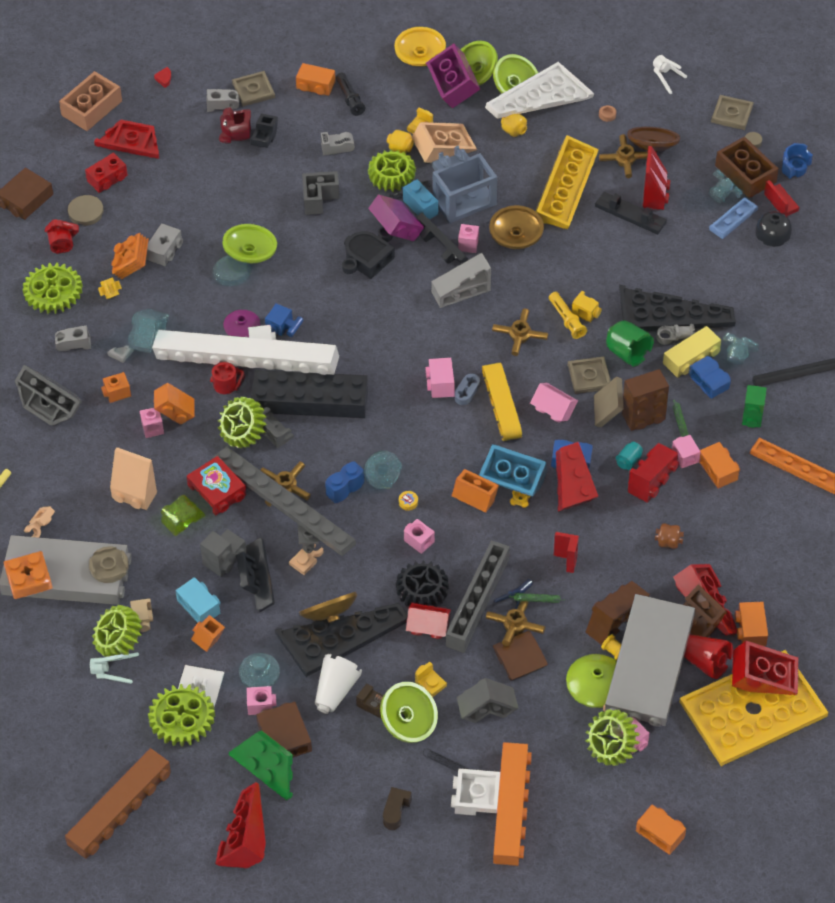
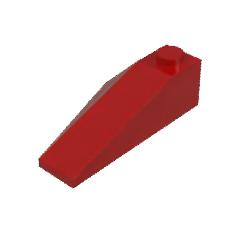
(707, 579)
(247, 836)

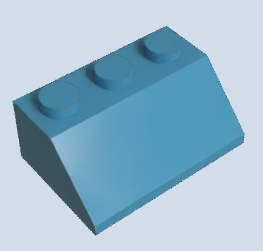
(514, 470)

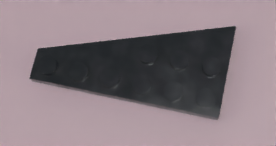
(659, 309)
(340, 637)

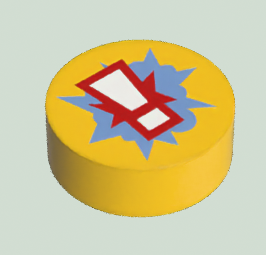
(408, 500)

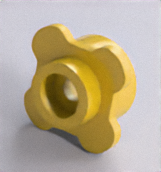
(516, 501)

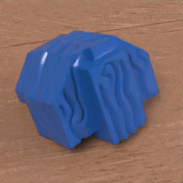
(796, 160)

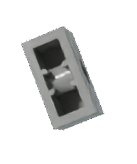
(164, 244)

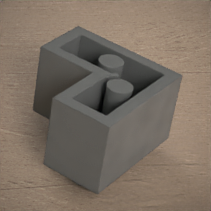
(317, 188)
(221, 551)
(485, 699)

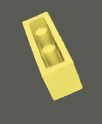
(691, 350)

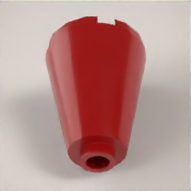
(709, 654)

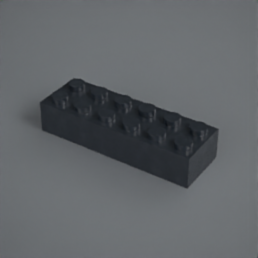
(311, 393)

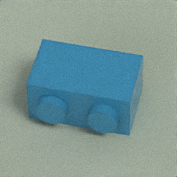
(420, 199)

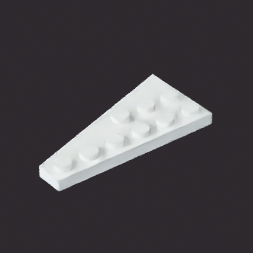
(544, 90)

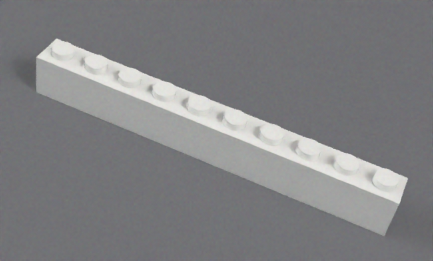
(246, 352)

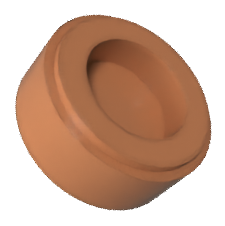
(607, 113)

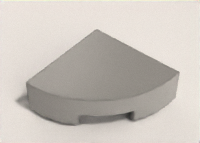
(121, 353)

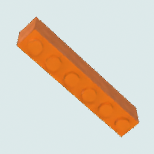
(510, 804)

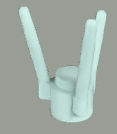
(100, 666)

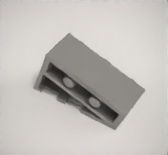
(463, 282)

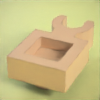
(305, 561)

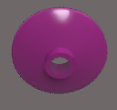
(238, 328)

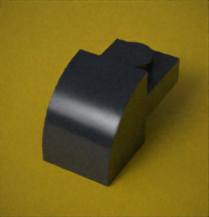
(265, 130)

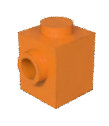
(116, 387)
(207, 633)

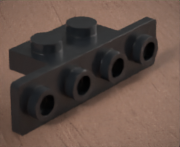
(255, 574)

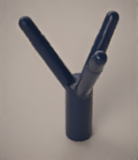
(521, 589)

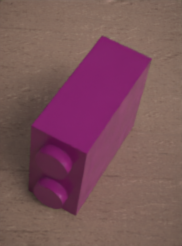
(396, 218)

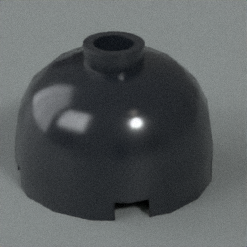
(773, 228)

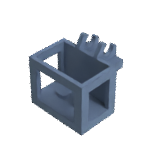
(461, 186)

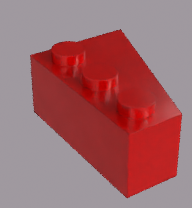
(652, 472)
(573, 477)

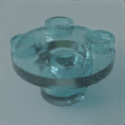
(723, 188)
(739, 348)
(382, 469)
(259, 670)

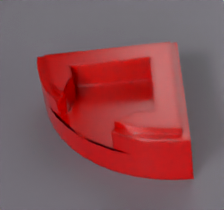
(163, 77)

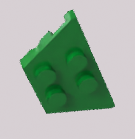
(267, 762)

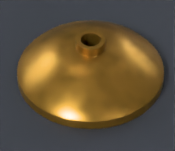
(518, 221)
(330, 609)

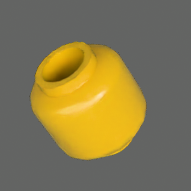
(514, 124)
(400, 141)

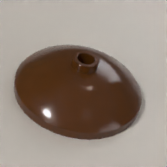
(658, 138)

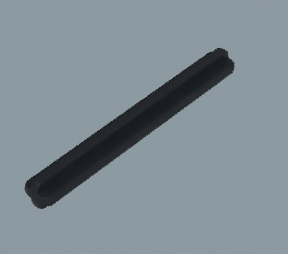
(794, 372)

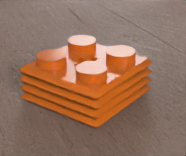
(130, 255)
(27, 585)

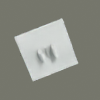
(205, 679)

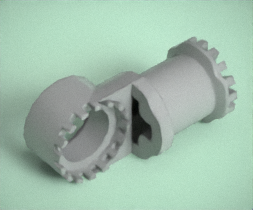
(675, 332)

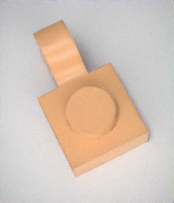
(40, 519)

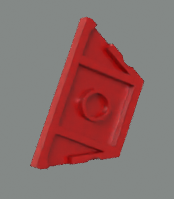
(130, 138)

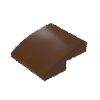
(707, 612)
(520, 656)

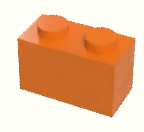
(315, 79)
(174, 403)
(719, 465)
(475, 490)
(752, 623)
(661, 829)

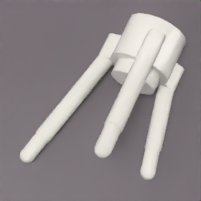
(664, 65)

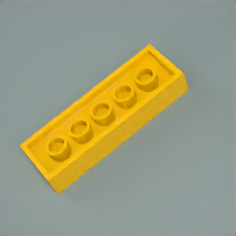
(566, 182)

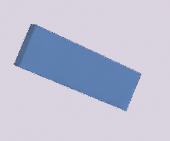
(733, 218)

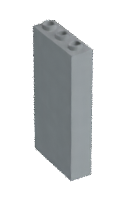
(68, 569)
(650, 659)

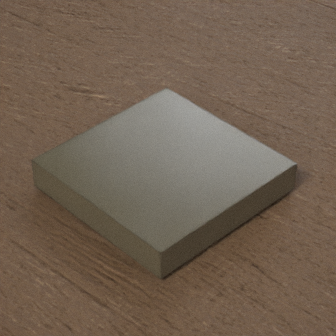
(253, 88)
(732, 112)
(588, 374)
(608, 402)

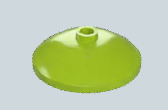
(481, 59)
(512, 70)
(249, 243)
(585, 685)
(417, 708)

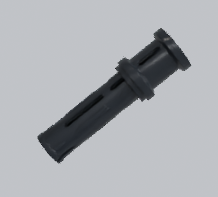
(352, 99)

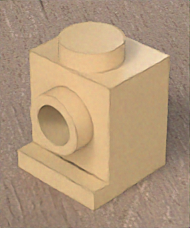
(144, 610)

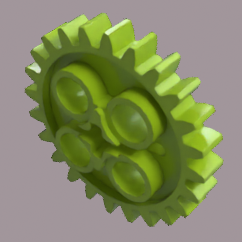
(52, 288)
(181, 715)

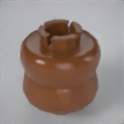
(669, 536)

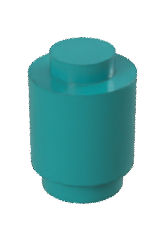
(629, 455)

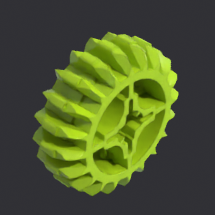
(391, 174)
(249, 413)
(117, 631)
(607, 751)

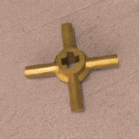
(624, 156)
(520, 332)
(288, 481)
(515, 622)

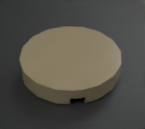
(85, 210)
(108, 564)

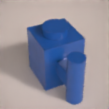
(280, 319)

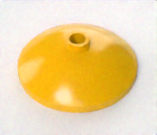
(419, 45)

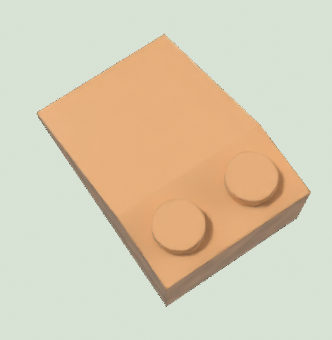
(441, 137)
(132, 479)

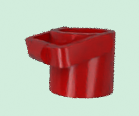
(60, 235)
(225, 378)

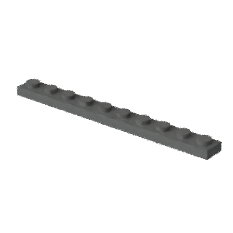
(287, 502)

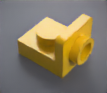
(422, 116)
(429, 679)

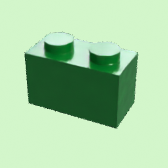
(754, 406)

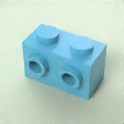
(197, 600)

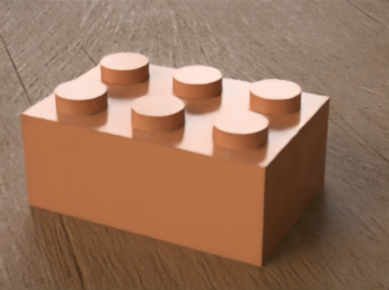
(90, 101)

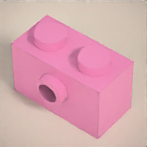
(441, 378)
(554, 402)

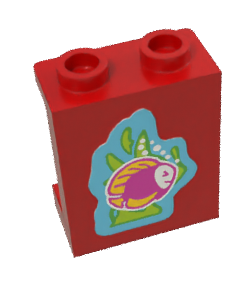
(217, 485)

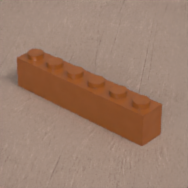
(118, 803)

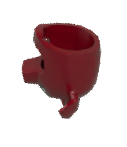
(235, 125)

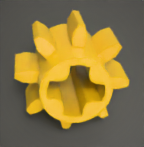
(109, 288)

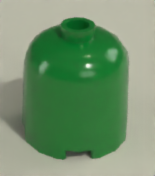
(629, 342)

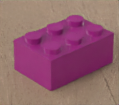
(453, 76)

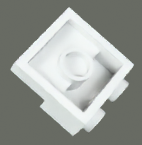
(475, 791)

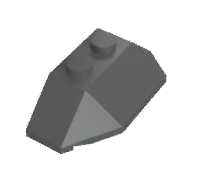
(46, 397)

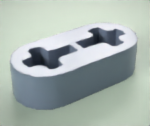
(470, 391)

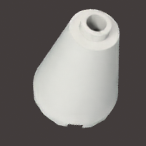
(335, 682)

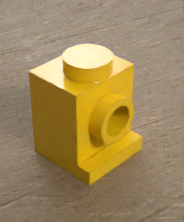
(585, 307)

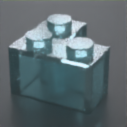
(145, 328)

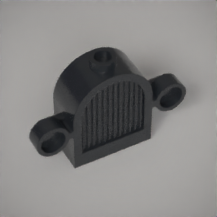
(368, 252)

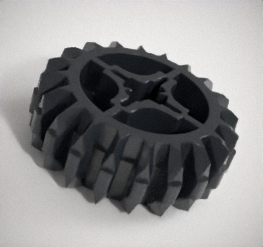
(418, 576)

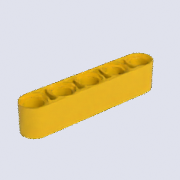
(502, 401)

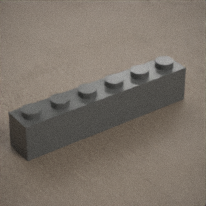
(477, 596)

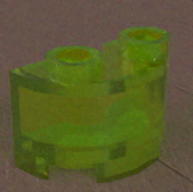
(180, 514)

